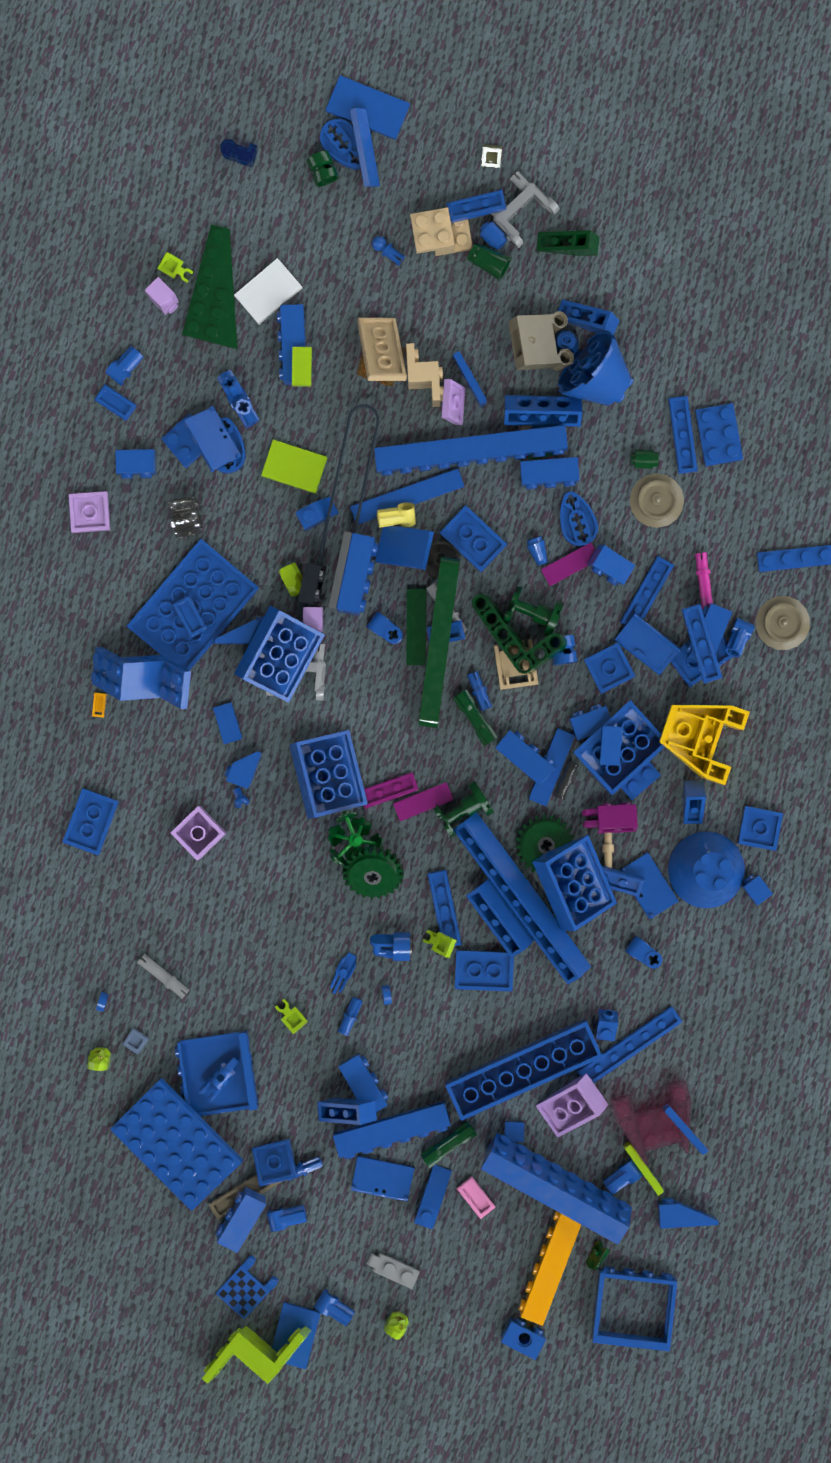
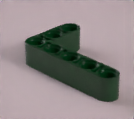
(512, 638)

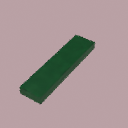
(416, 627)

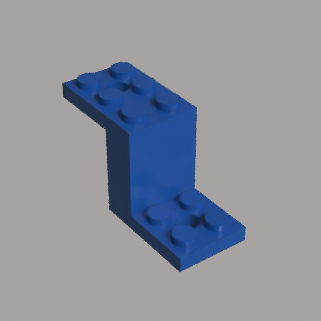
(141, 677)

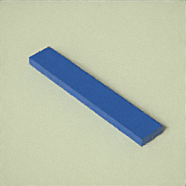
(413, 494)
(631, 1044)

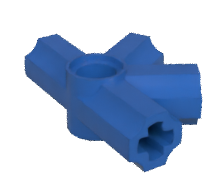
(238, 398)

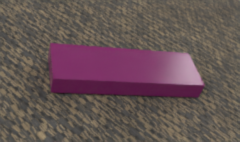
(568, 565)
(390, 790)
(423, 801)

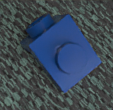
(607, 1025)

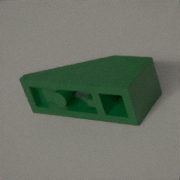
(569, 242)

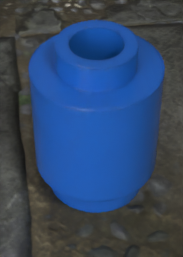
(493, 235)

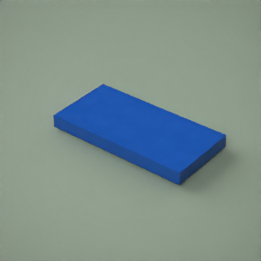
(383, 111)

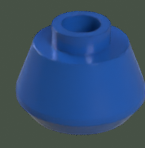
(568, 336)

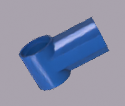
(122, 368)
(739, 636)
(624, 1175)
(282, 1218)
(330, 1305)

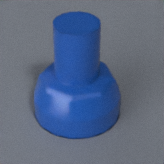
(240, 799)

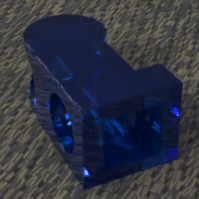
(238, 153)

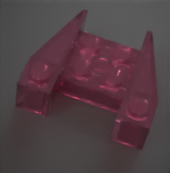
(651, 1126)

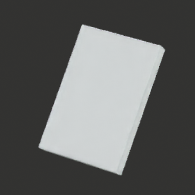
(268, 291)

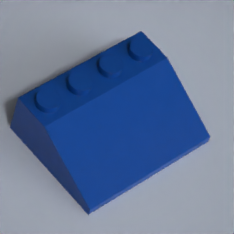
(279, 654)
(638, 747)
(328, 774)
(574, 883)

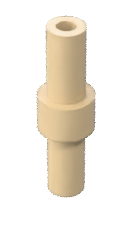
(608, 849)

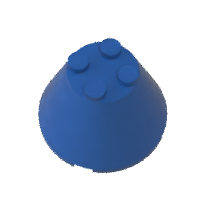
(597, 372)
(706, 869)

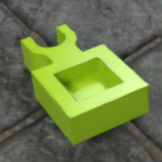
(172, 265)
(441, 943)
(293, 1018)

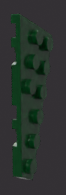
(213, 303)

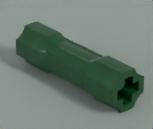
(467, 706)
(459, 1136)

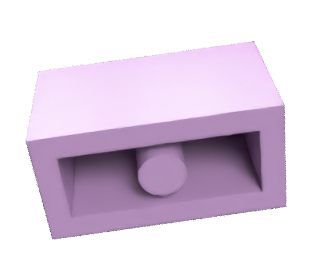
(162, 296)

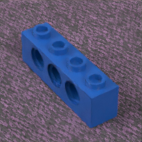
(542, 410)

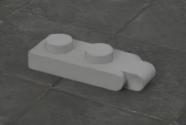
(393, 1269)

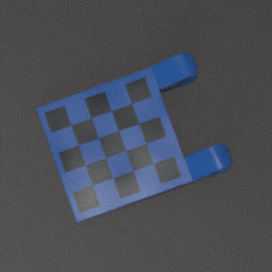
(244, 1290)

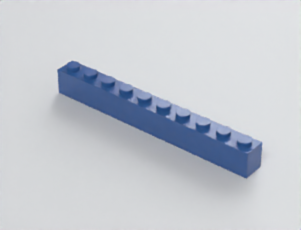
(471, 449)
(522, 898)

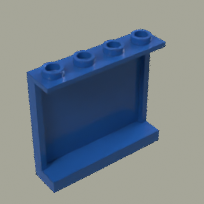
(200, 1060)

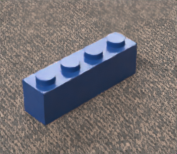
(291, 335)
(500, 918)

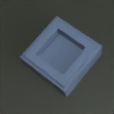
(135, 1041)

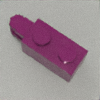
(613, 818)

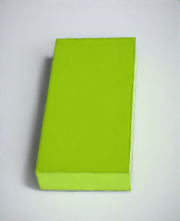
(301, 366)

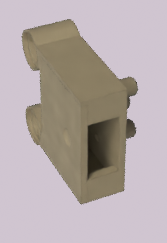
(535, 342)

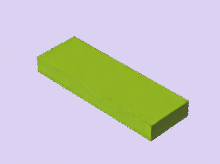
(643, 1168)

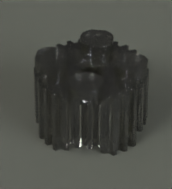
(186, 517)
(439, 549)

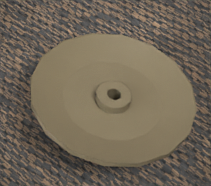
(656, 500)
(782, 623)

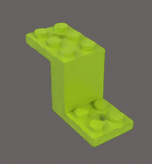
(255, 1353)

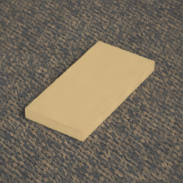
(381, 349)

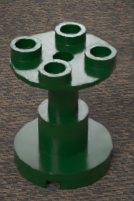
(542, 614)
(469, 805)

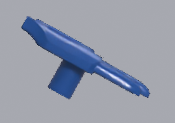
(344, 970)

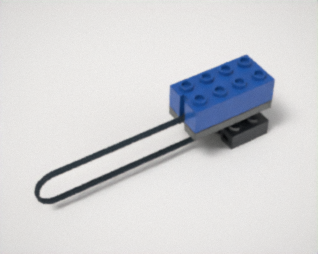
(354, 557)

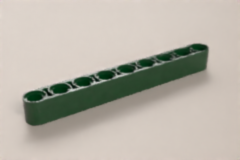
(439, 642)

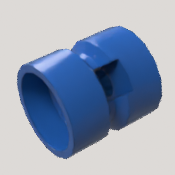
(570, 655)

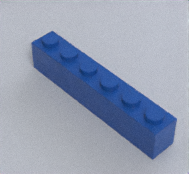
(392, 1129)

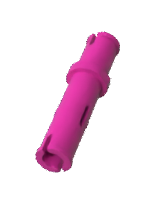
(703, 579)

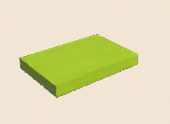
(294, 466)

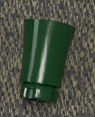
(489, 260)

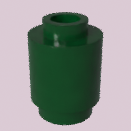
(644, 459)

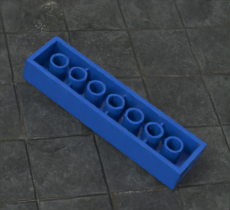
(523, 1069)
(557, 1188)

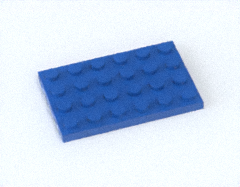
(217, 592)
(176, 1144)

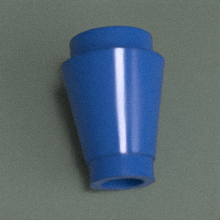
(537, 549)

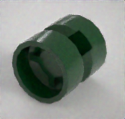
(321, 165)

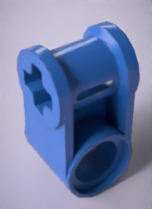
(382, 627)
(641, 951)

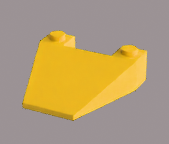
(693, 734)

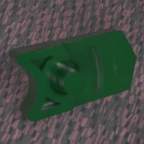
(597, 1255)

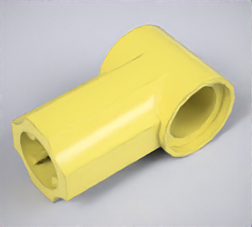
(401, 515)

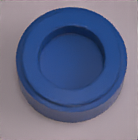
(386, 994)
(102, 1002)

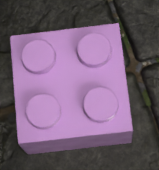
(198, 833)

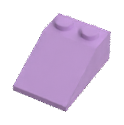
(572, 1105)

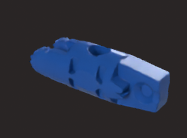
(225, 1070)

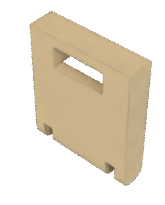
(506, 668)

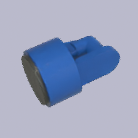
(400, 942)

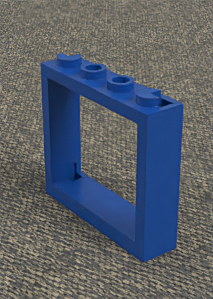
(635, 1340)

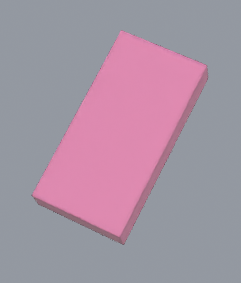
(476, 1197)

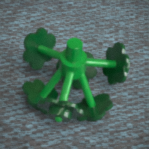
(357, 828)

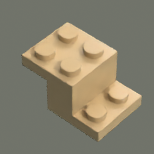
(436, 233)
(424, 375)

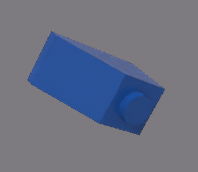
(315, 513)
(243, 770)
(693, 802)

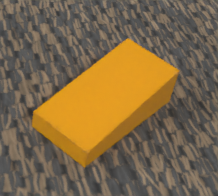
(99, 704)

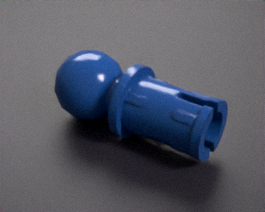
(379, 244)

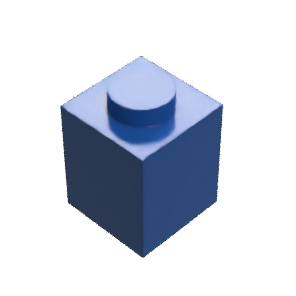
(756, 889)

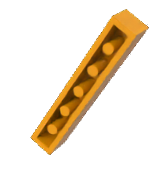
(549, 1269)

